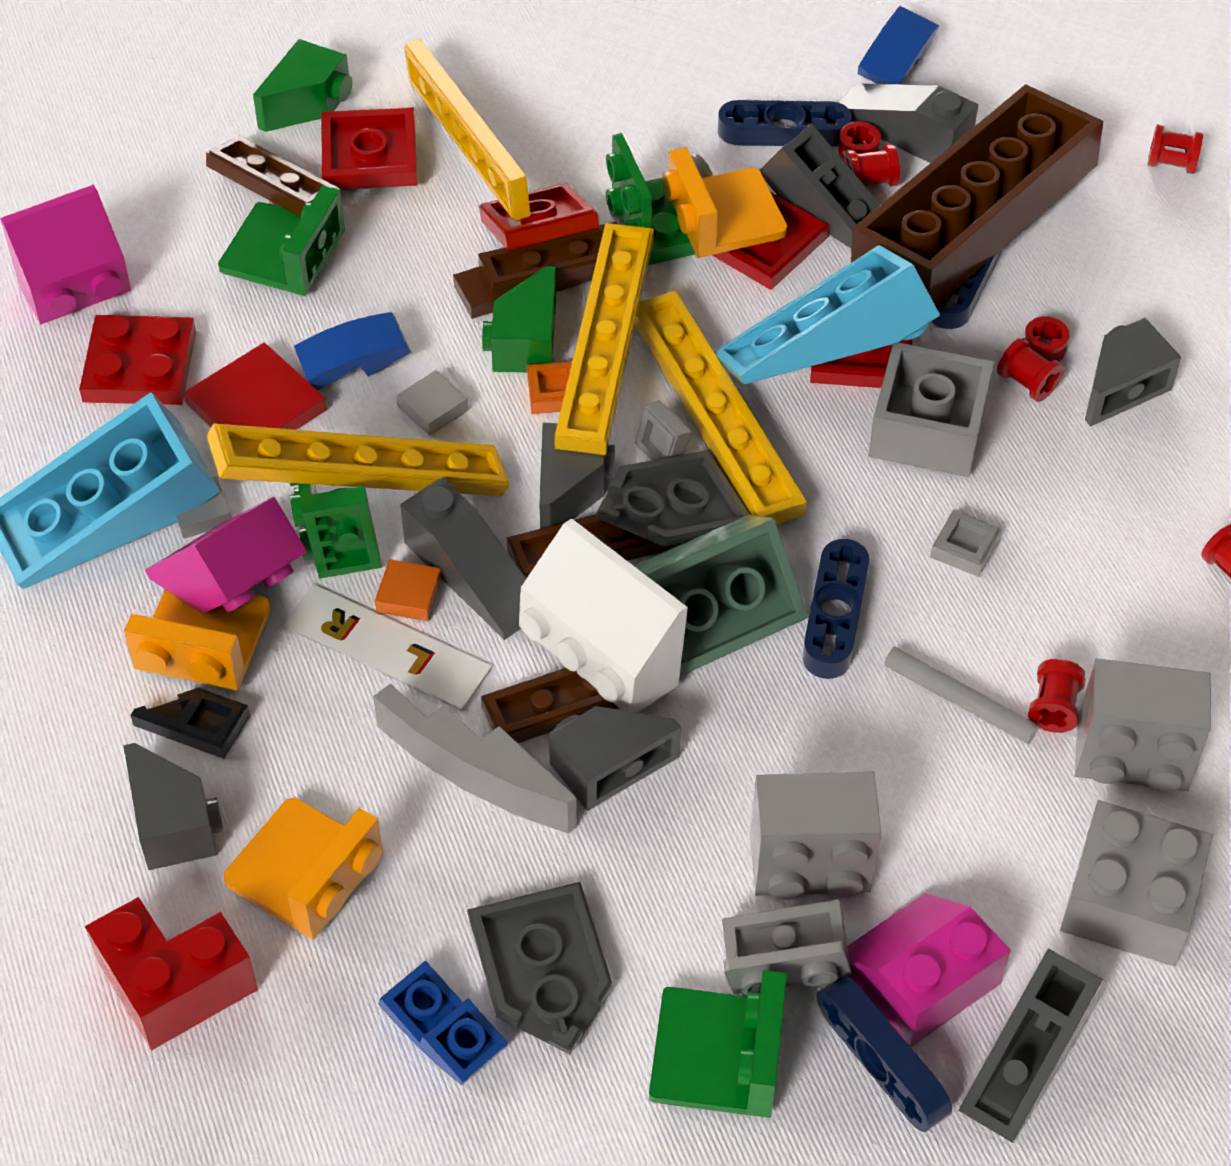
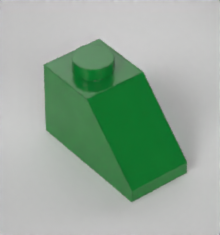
(302, 86)
(523, 324)

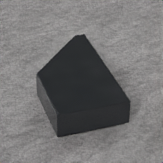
(197, 720)

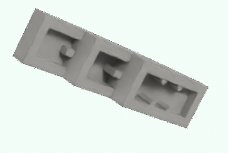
(486, 767)

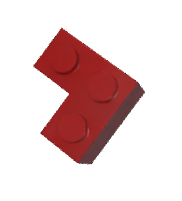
(171, 981)

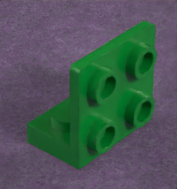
(643, 204)
(285, 248)
(336, 529)
(719, 1048)

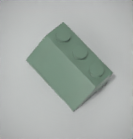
(733, 586)

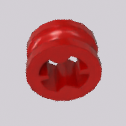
(860, 133)
(1050, 329)

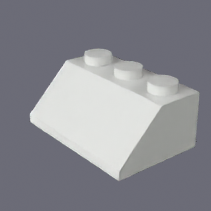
(604, 619)

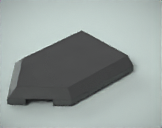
(671, 499)
(543, 963)

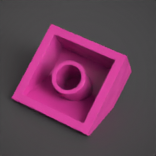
(65, 254)
(231, 559)
(927, 964)

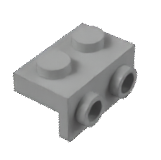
(795, 940)

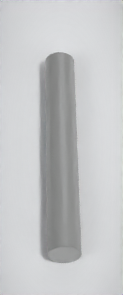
(961, 695)

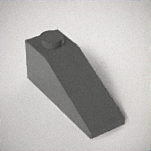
(913, 117)
(820, 183)
(473, 563)
(1033, 1045)

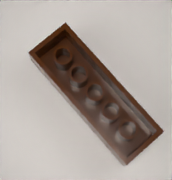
(984, 189)

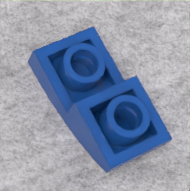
(897, 47)
(363, 343)
(441, 1024)

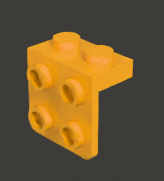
(721, 209)
(197, 646)
(305, 864)

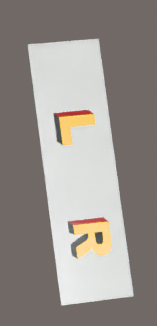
(387, 646)

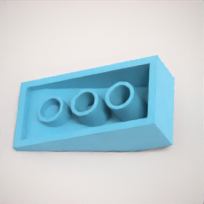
(849, 313)
(103, 493)

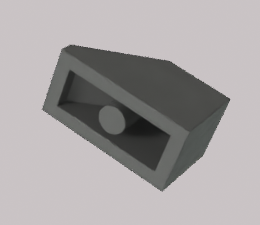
(1130, 370)
(570, 479)
(611, 751)
(170, 810)

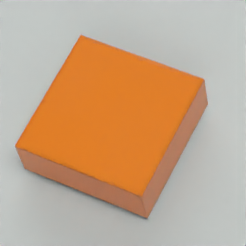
(547, 386)
(408, 590)

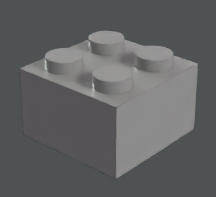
(930, 409)
(1143, 725)
(814, 834)
(1137, 883)

